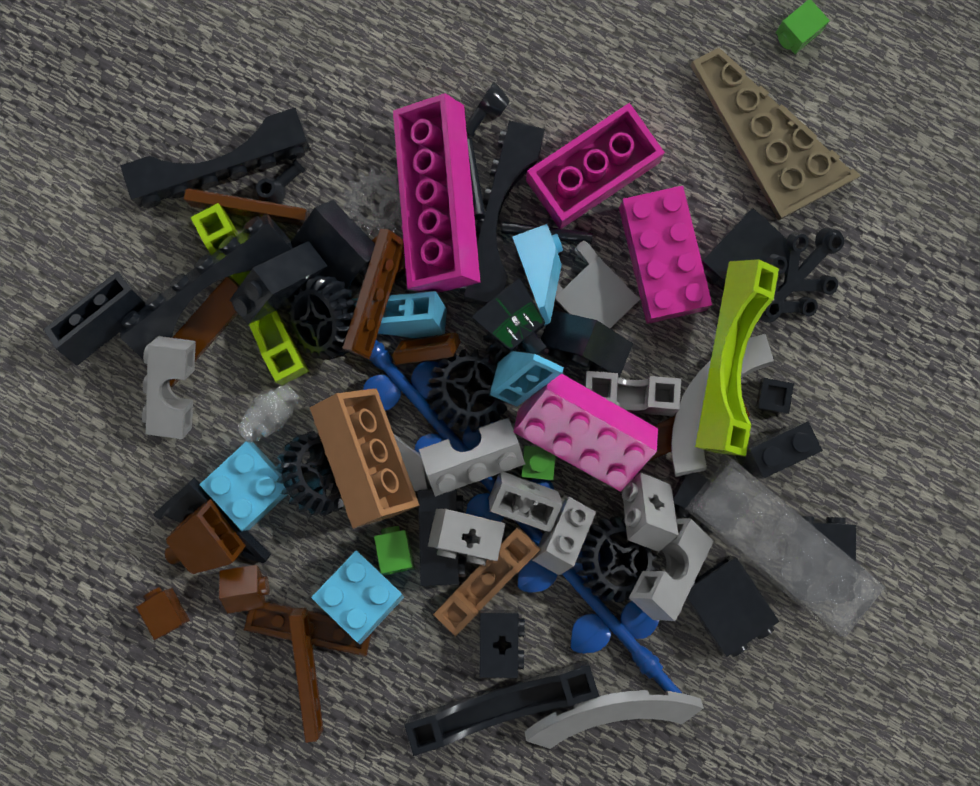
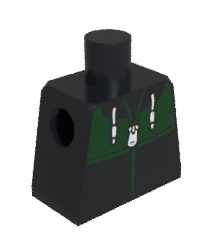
(512, 320)

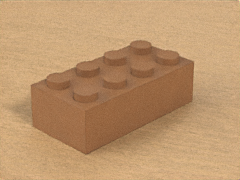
(364, 456)

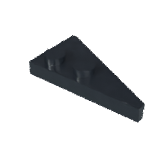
(190, 499)

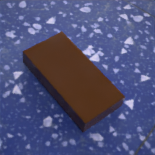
(426, 348)

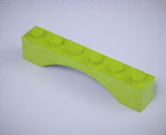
(746, 295)
(270, 331)

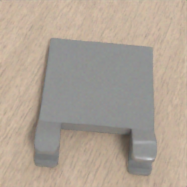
(596, 291)

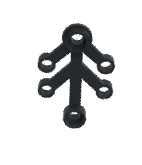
(826, 242)

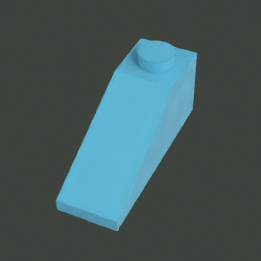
(542, 265)
(414, 315)
(521, 376)

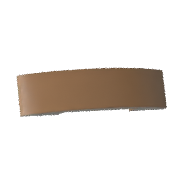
(486, 582)

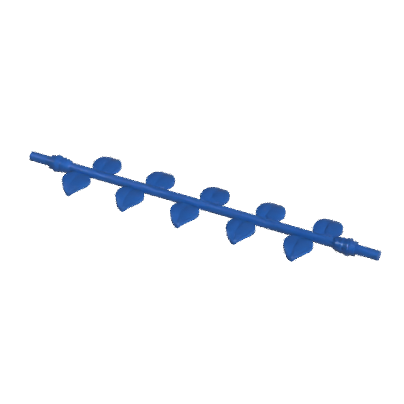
(589, 631)

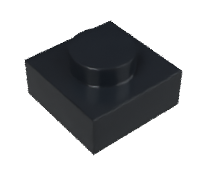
(774, 396)

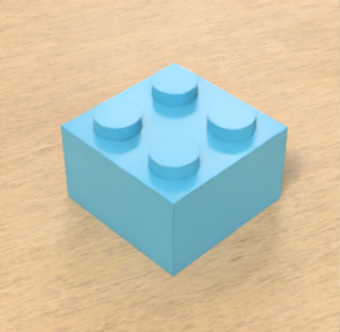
(245, 486)
(358, 597)

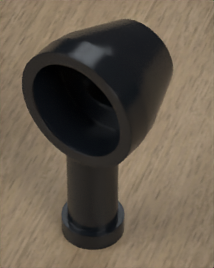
(493, 103)
(278, 185)

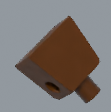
(203, 541)

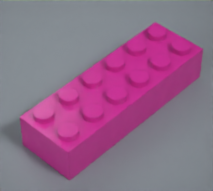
(436, 195)

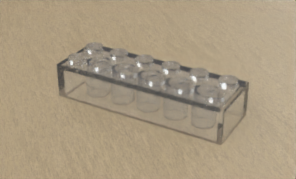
(785, 548)

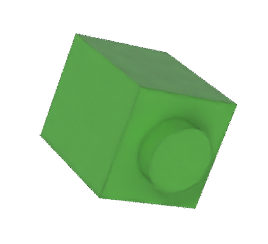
(801, 27)
(538, 464)
(394, 551)

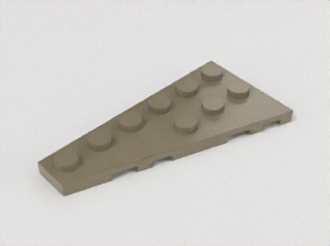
(773, 142)

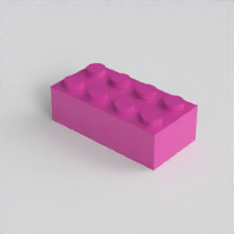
(594, 166)
(665, 254)
(587, 431)

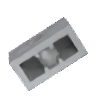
(525, 501)
(649, 512)
(483, 533)
(563, 544)

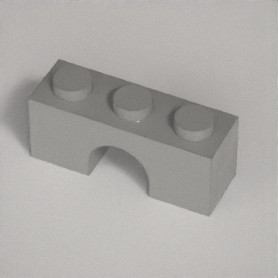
(645, 396)
(164, 411)
(454, 469)
(664, 592)

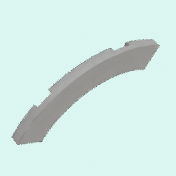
(685, 456)
(612, 708)

